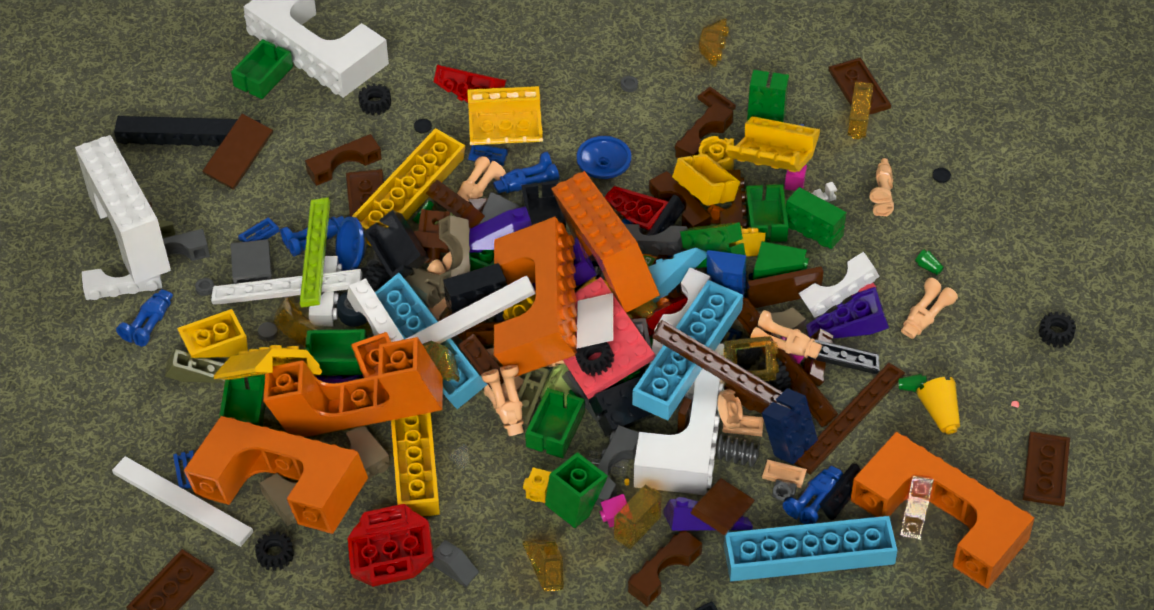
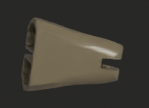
(426, 286)

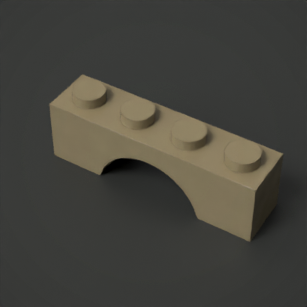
(455, 234)

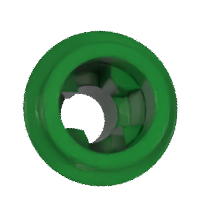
(929, 262)
(912, 383)

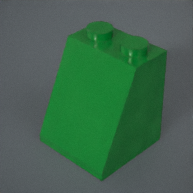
(779, 259)
(574, 489)

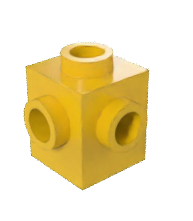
(537, 485)

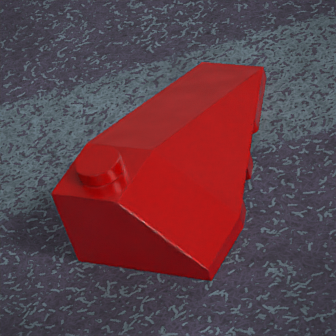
(461, 81)
(636, 206)

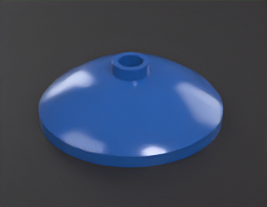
(604, 157)
(350, 243)

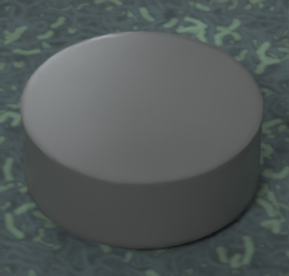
(629, 83)
(204, 286)
(267, 331)

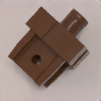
(429, 233)

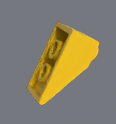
(214, 336)

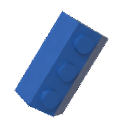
(727, 270)

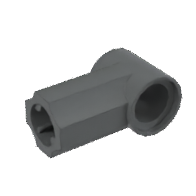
(784, 490)

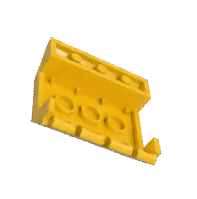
(504, 115)
(775, 144)
(262, 360)

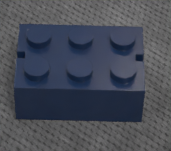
(789, 429)

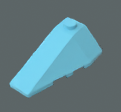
(670, 272)

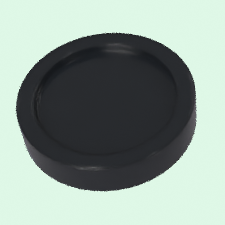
(422, 126)
(941, 175)

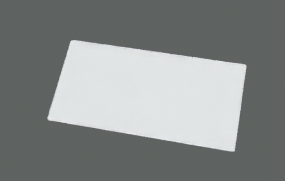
(595, 320)

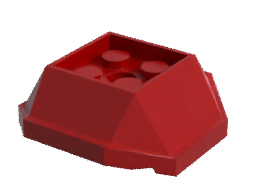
(384, 531)

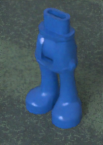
(514, 179)
(297, 241)
(152, 309)
(818, 486)

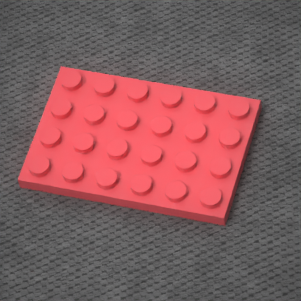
(628, 347)

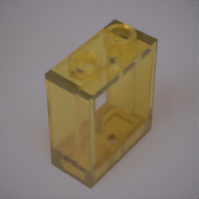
(860, 110)
(772, 367)
(637, 516)

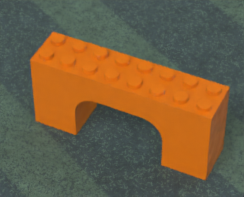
(606, 238)
(549, 327)
(404, 388)
(237, 450)
(994, 523)

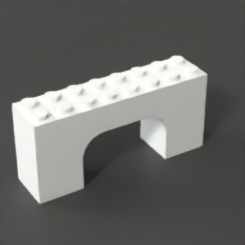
(335, 63)
(121, 199)
(685, 459)

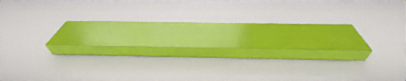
(315, 252)

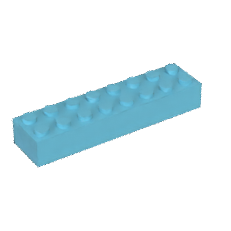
(413, 316)
(672, 374)
(810, 548)

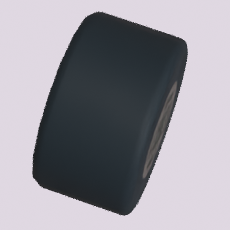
(347, 313)

